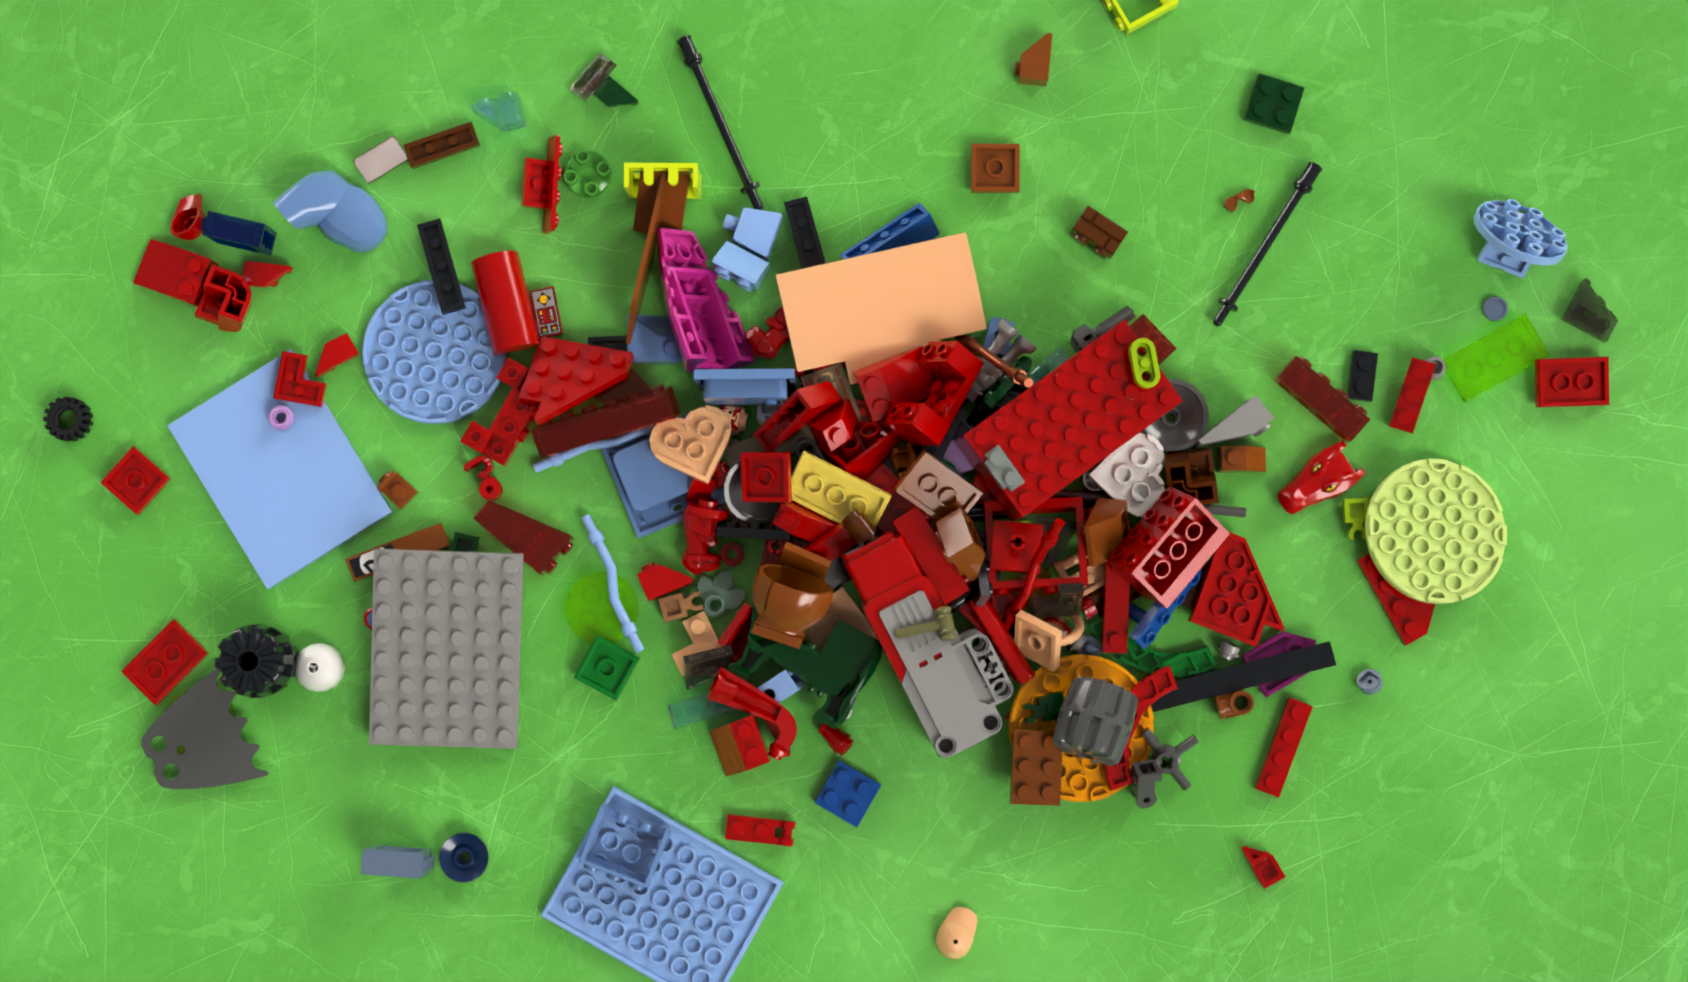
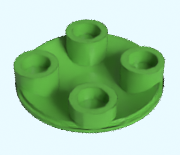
(587, 174)

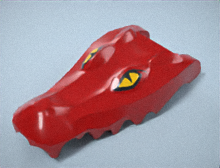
(1322, 478)

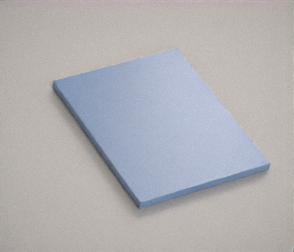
(279, 490)
(690, 918)

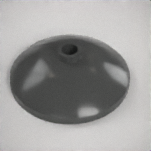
(1189, 420)
(747, 511)

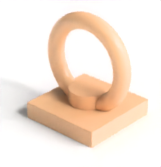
(1041, 640)

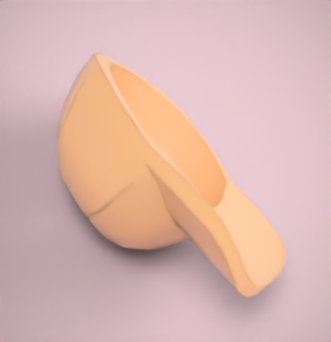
(958, 925)

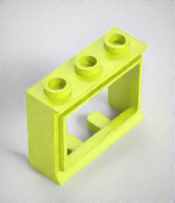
(1122, 22)
(631, 179)

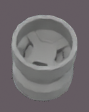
(1087, 482)

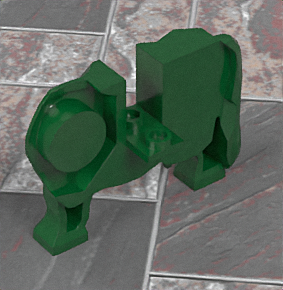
(838, 670)

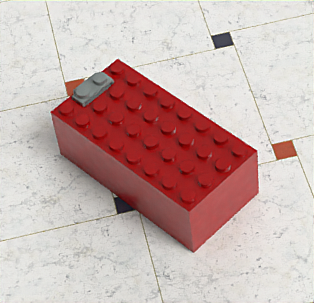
(1065, 423)

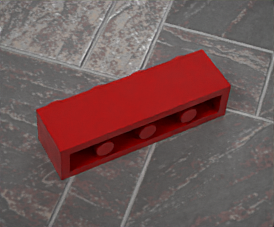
(929, 555)

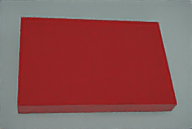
(1572, 382)
(165, 662)

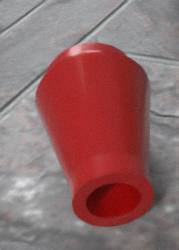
(836, 738)

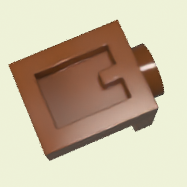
(397, 489)

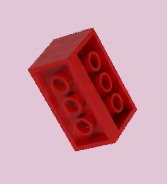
(1168, 546)

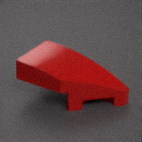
(264, 274)
(336, 353)

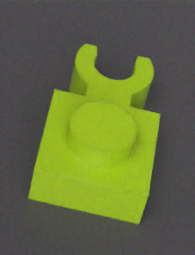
(1355, 513)

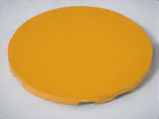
(1079, 778)

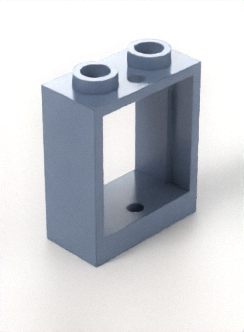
(397, 861)

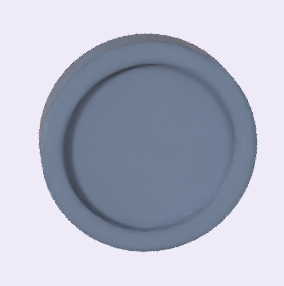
(1495, 309)

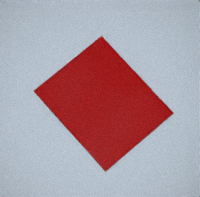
(699, 490)

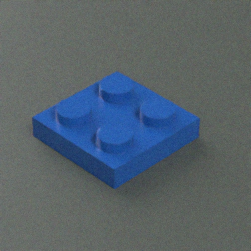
(848, 793)

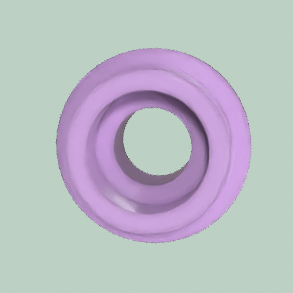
(275, 412)

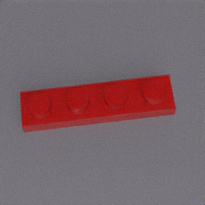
(1283, 747)

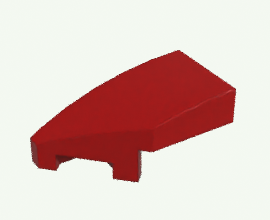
(1263, 866)

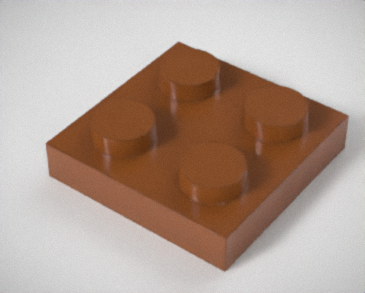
(995, 168)

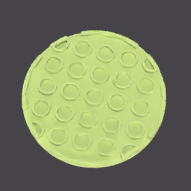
(1435, 531)

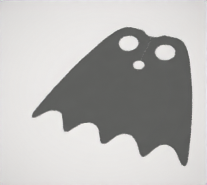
(210, 736)

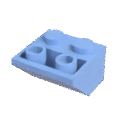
(740, 266)

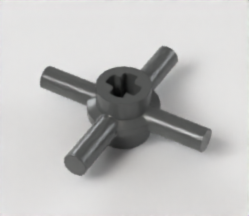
(1170, 751)

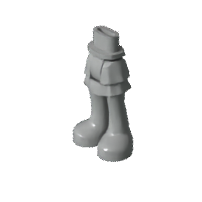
(990, 374)

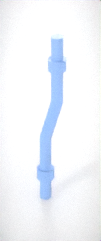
(558, 458)
(628, 628)

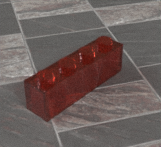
(1322, 399)

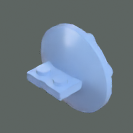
(1517, 238)

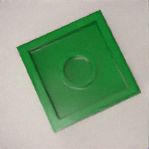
(607, 667)

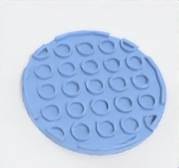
(430, 362)

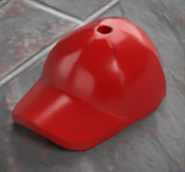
(188, 218)

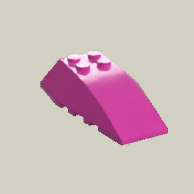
(697, 309)

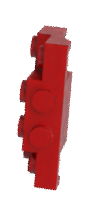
(510, 423)

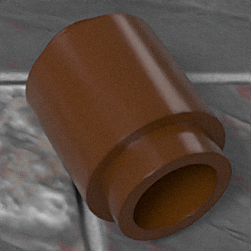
(859, 527)

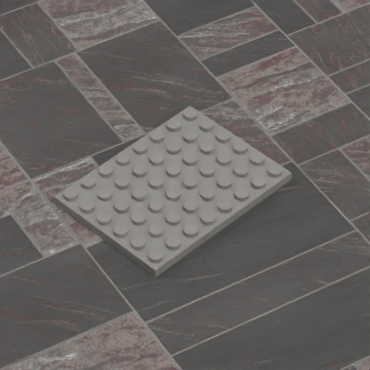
(446, 648)

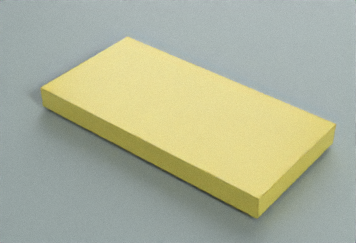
(835, 491)

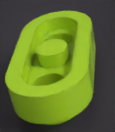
(1146, 363)

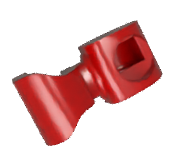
(490, 486)

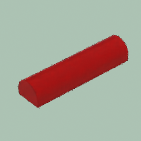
(1002, 641)

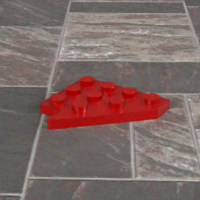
(570, 373)

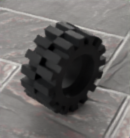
(55, 412)

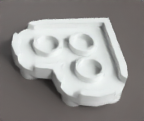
(1133, 473)

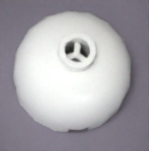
(329, 667)

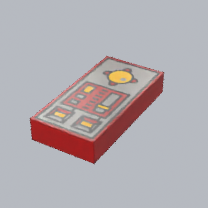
(546, 312)

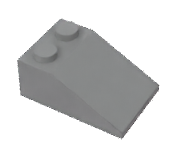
(1246, 420)

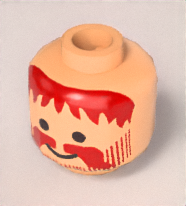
(736, 416)

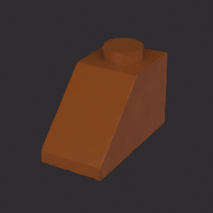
(1035, 63)
(1241, 459)

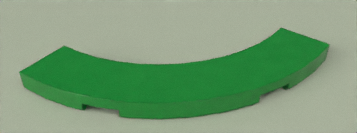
(1150, 660)

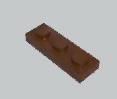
(441, 145)

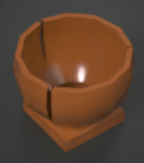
(790, 605)

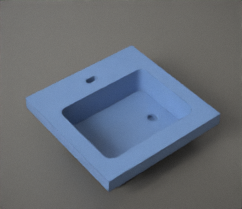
(745, 386)
(649, 487)

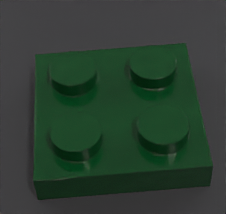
(1273, 103)

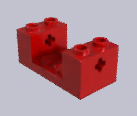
(930, 421)

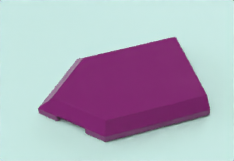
(1276, 645)

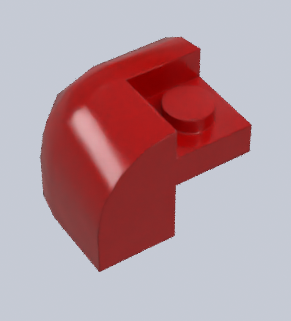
(224, 299)

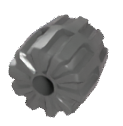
(1095, 721)

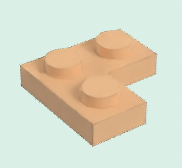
(702, 636)

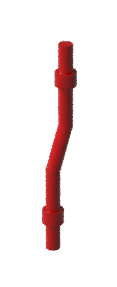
(1048, 541)

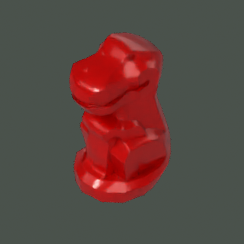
(768, 343)
(700, 528)

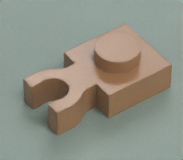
(677, 606)

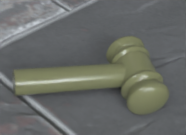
(943, 623)

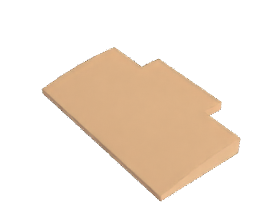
(880, 303)

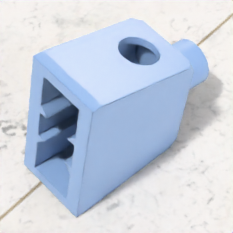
(755, 230)
(783, 685)

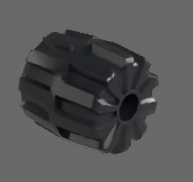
(256, 661)

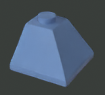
(653, 341)

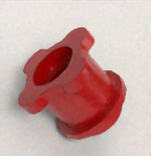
(719, 474)

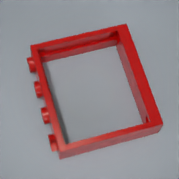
(1049, 586)

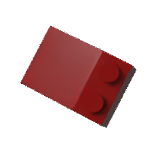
(173, 272)
(894, 381)

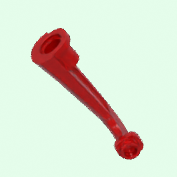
(740, 694)

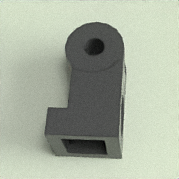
(1144, 776)

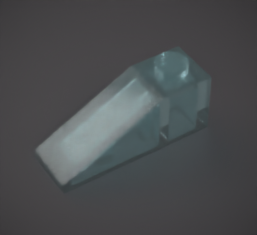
(697, 710)

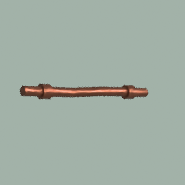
(1015, 374)

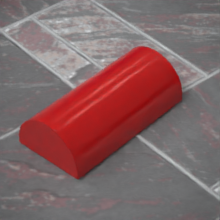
(505, 302)

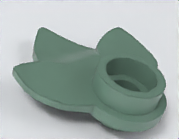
(721, 590)

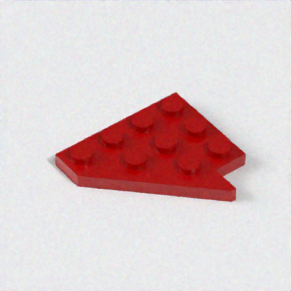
(1234, 595)
(1407, 616)

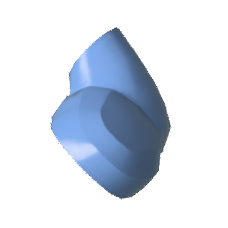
(338, 208)

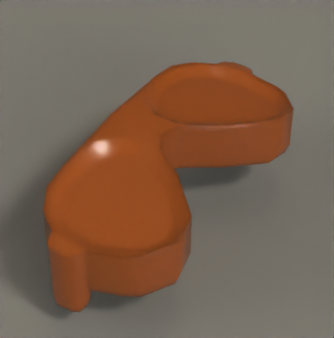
(1245, 196)

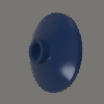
(451, 859)

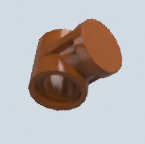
(1225, 704)

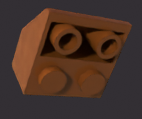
(1105, 529)
(961, 543)

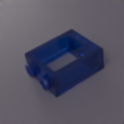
(238, 233)

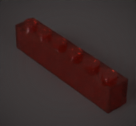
(606, 421)

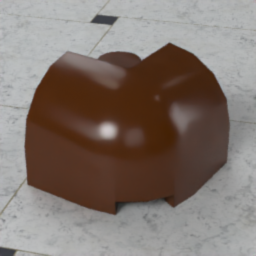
(1192, 473)

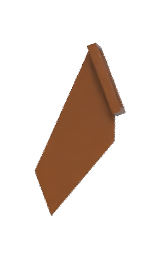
(655, 208)

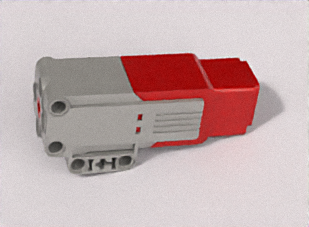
(942, 679)

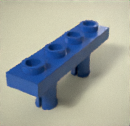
(1152, 621)

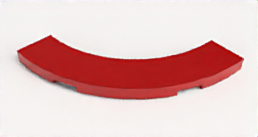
(1147, 691)

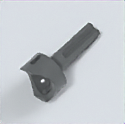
(1084, 333)

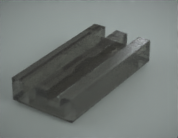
(592, 77)

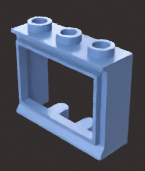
(612, 869)

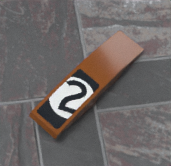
(430, 538)

